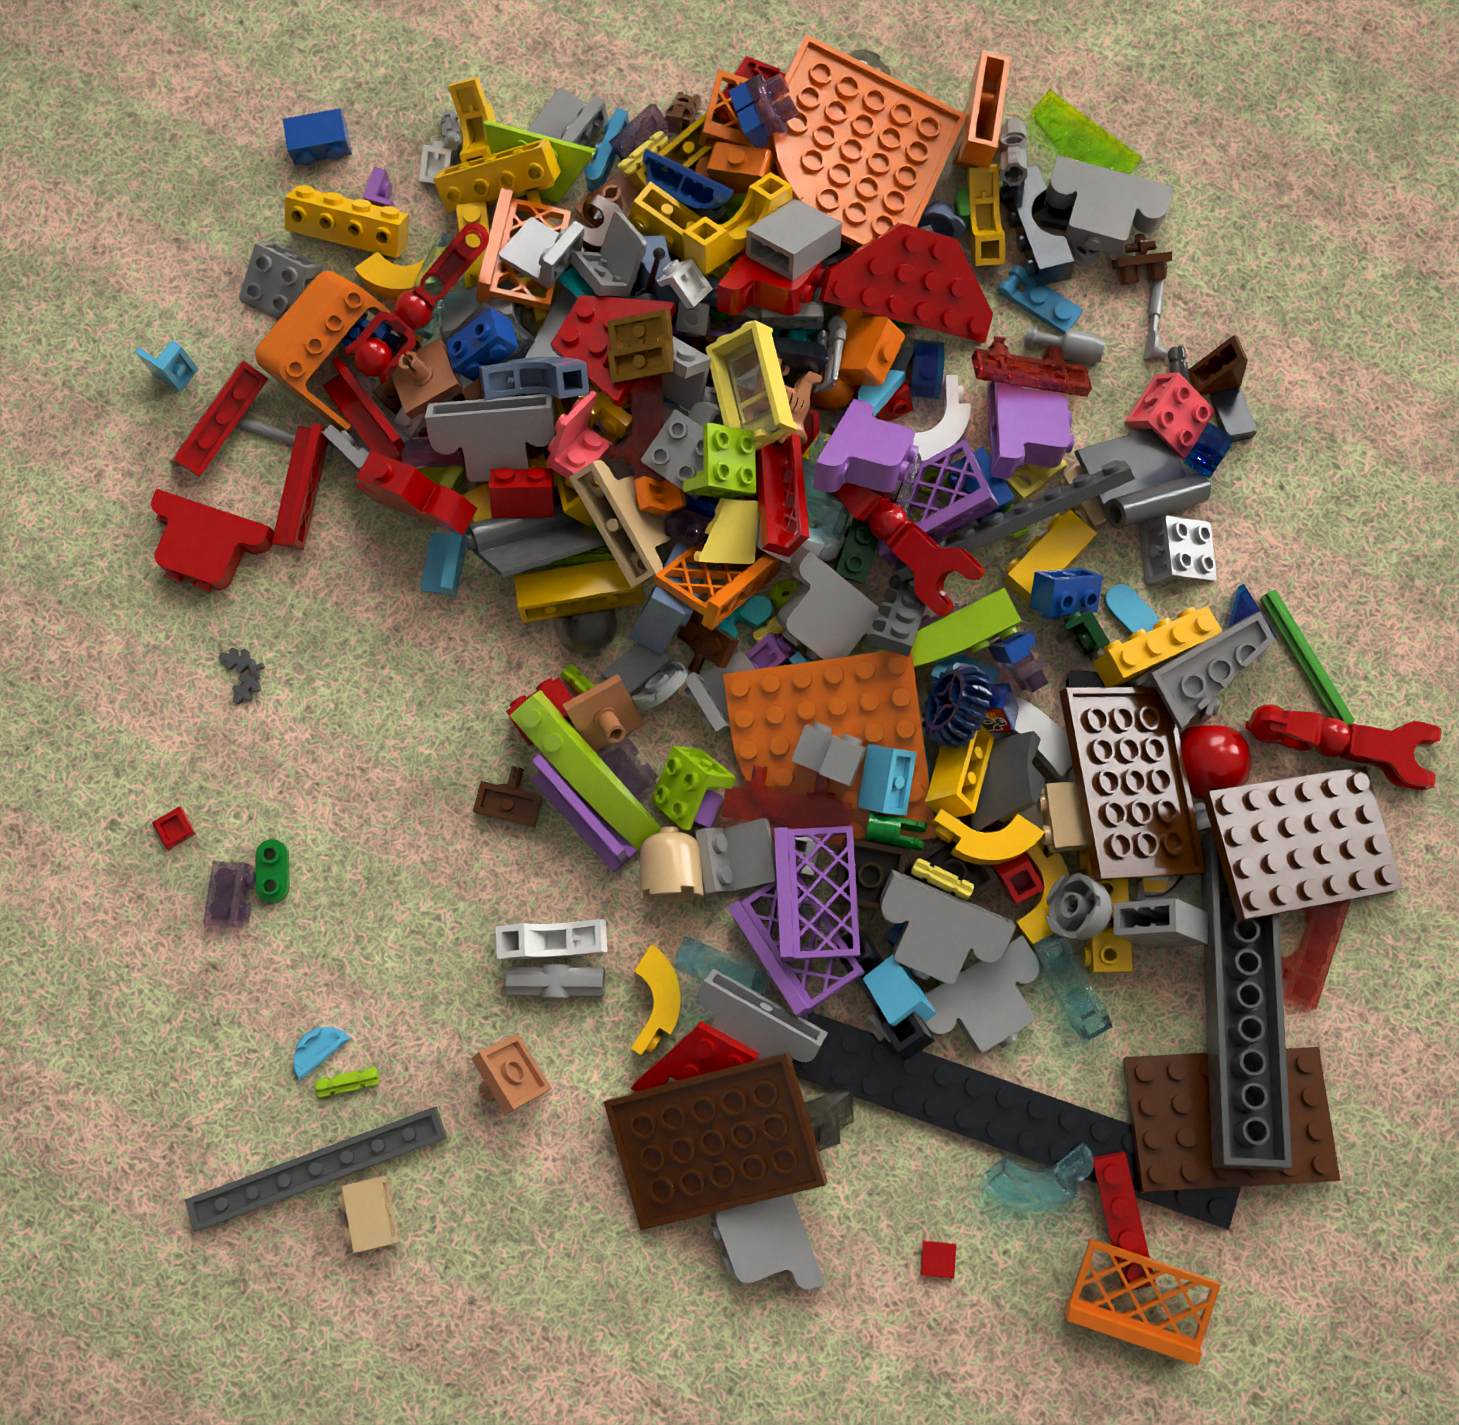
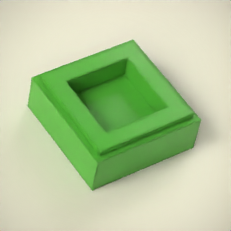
(962, 205)

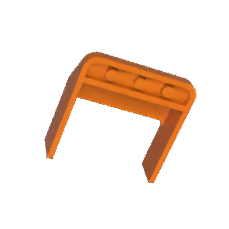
(312, 332)

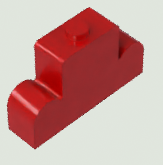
(413, 493)

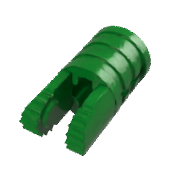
(887, 830)

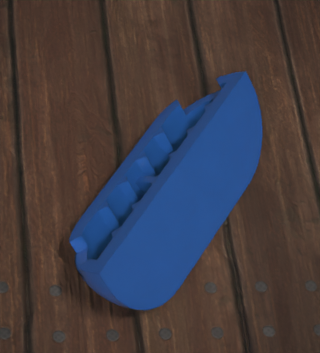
(685, 183)

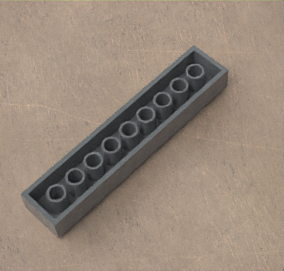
(1244, 1031)

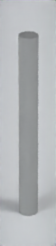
(272, 432)

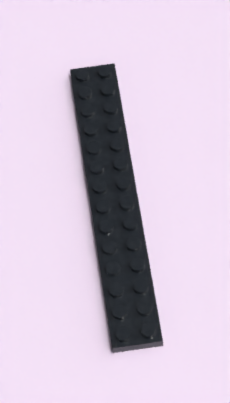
(987, 1110)

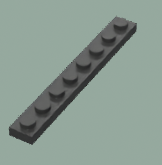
(1030, 512)
(315, 1168)

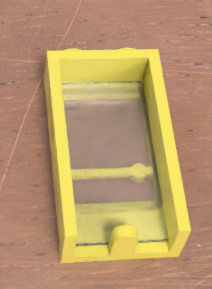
(751, 383)

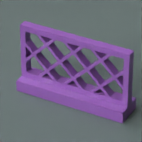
(958, 511)
(582, 816)
(788, 893)
(769, 951)

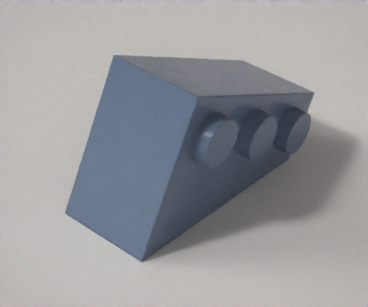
(663, 610)

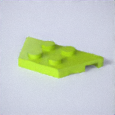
(569, 156)

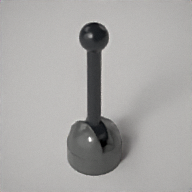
(647, 293)

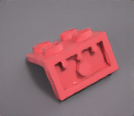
(1172, 411)
(575, 442)

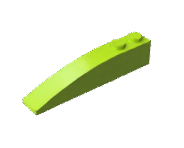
(966, 630)
(584, 769)

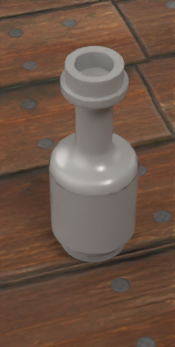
(1074, 344)

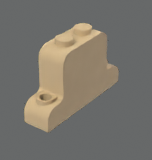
(625, 528)

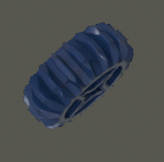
(957, 705)

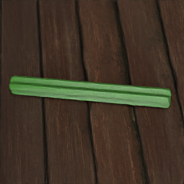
(1306, 657)

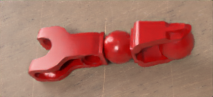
(415, 307)
(911, 544)
(1363, 744)

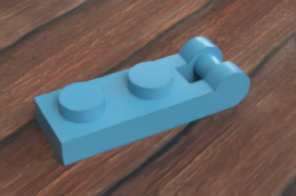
(605, 156)
(1040, 300)

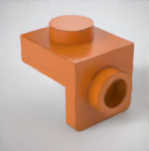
(658, 496)

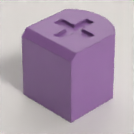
(708, 810)

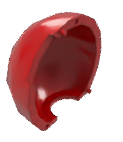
(1214, 758)

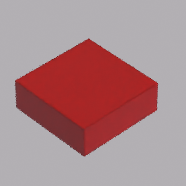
(173, 828)
(938, 1259)

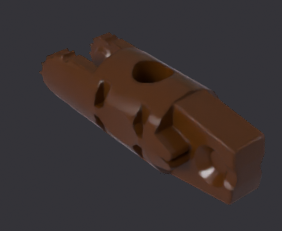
(682, 112)

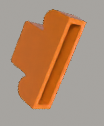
(984, 111)
(737, 165)
(865, 358)

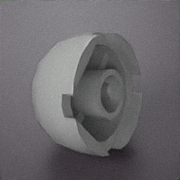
(1078, 907)

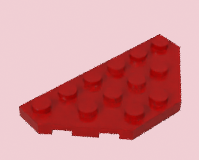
(912, 280)

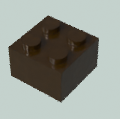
(939, 855)
(872, 871)

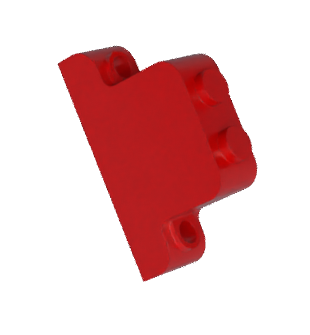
(760, 286)
(204, 541)

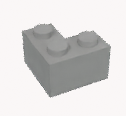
(829, 754)

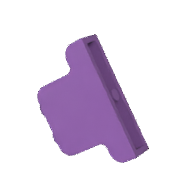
(1026, 428)
(865, 452)

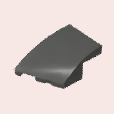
(1009, 780)

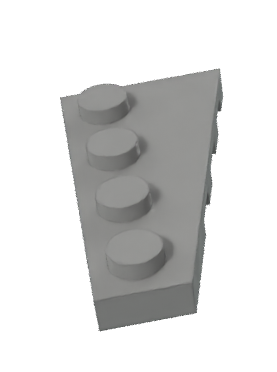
(1200, 673)

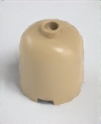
(670, 867)

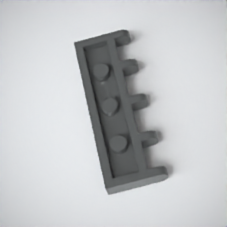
(903, 618)

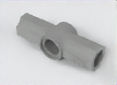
(1013, 152)
(555, 981)

